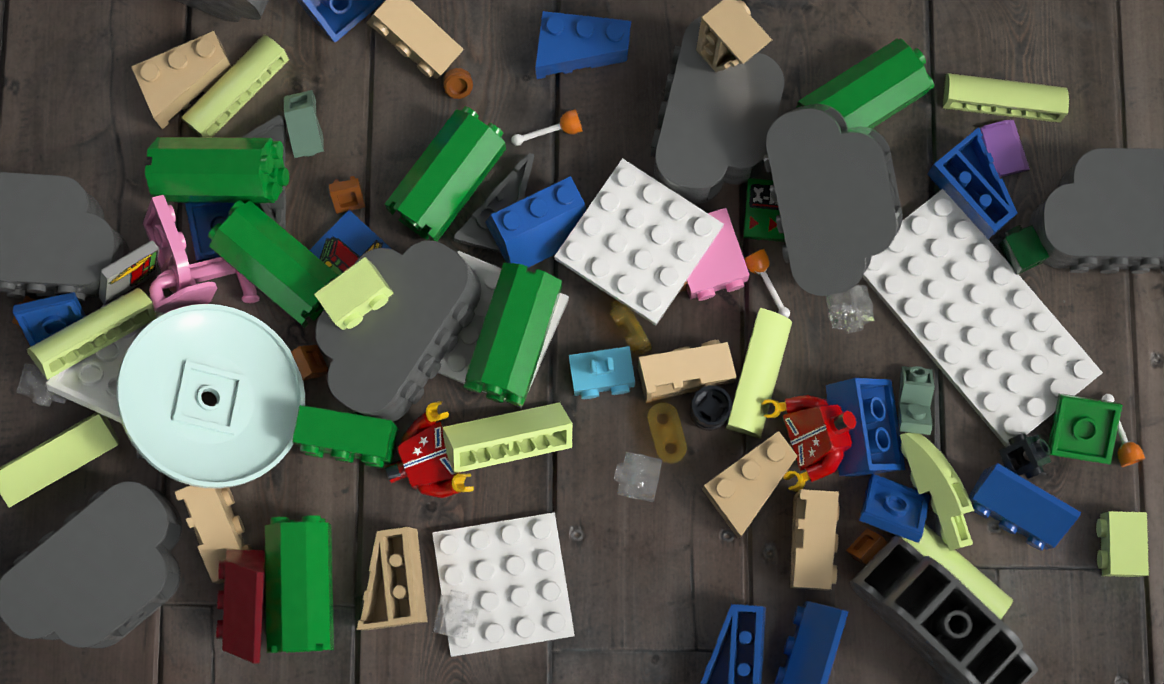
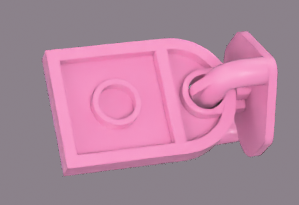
(175, 268)

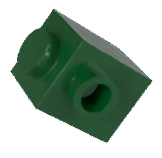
(1023, 248)

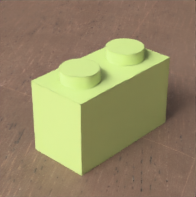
(354, 294)
(1123, 544)

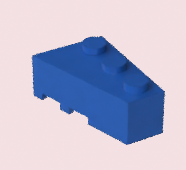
(580, 42)
(974, 184)
(738, 648)

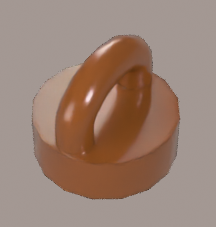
(457, 83)

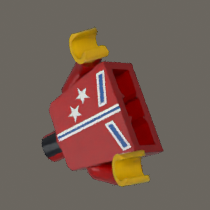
(816, 434)
(426, 459)

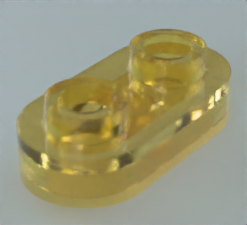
(636, 336)
(667, 433)

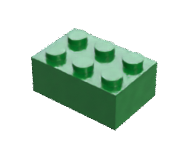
(345, 436)

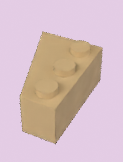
(729, 35)
(415, 36)
(181, 75)
(685, 370)
(748, 483)
(214, 524)
(814, 539)
(395, 582)

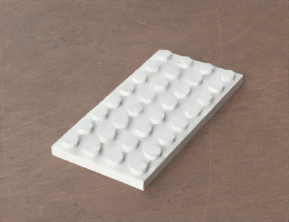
(978, 319)

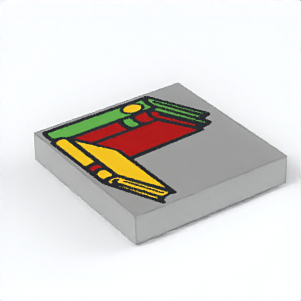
(128, 272)

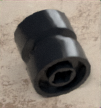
(710, 408)

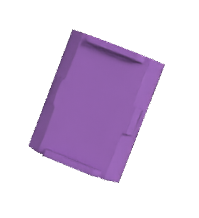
(1005, 147)

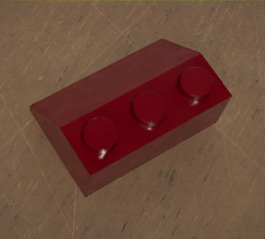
(241, 603)

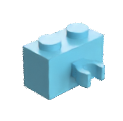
(602, 372)

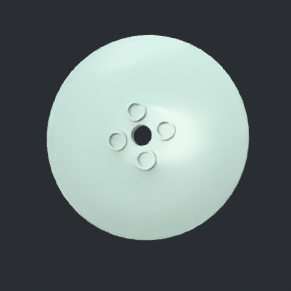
(218, 353)

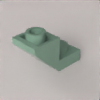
(303, 124)
(915, 400)

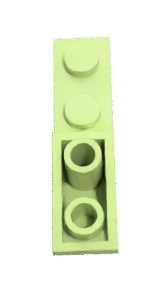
(935, 475)

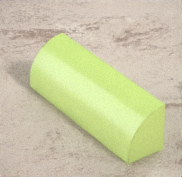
(236, 87)
(1005, 98)
(92, 333)
(759, 373)
(507, 437)
(56, 458)
(981, 586)

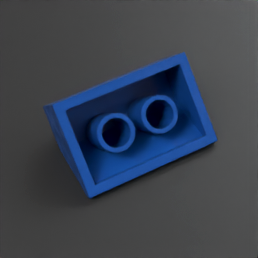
(338, 16)
(537, 224)
(876, 433)
(1022, 507)
(813, 644)

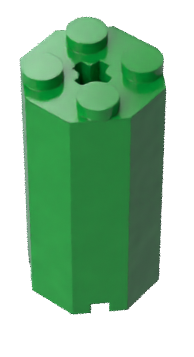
(876, 86)
(216, 169)
(447, 174)
(272, 260)
(513, 334)
(299, 585)

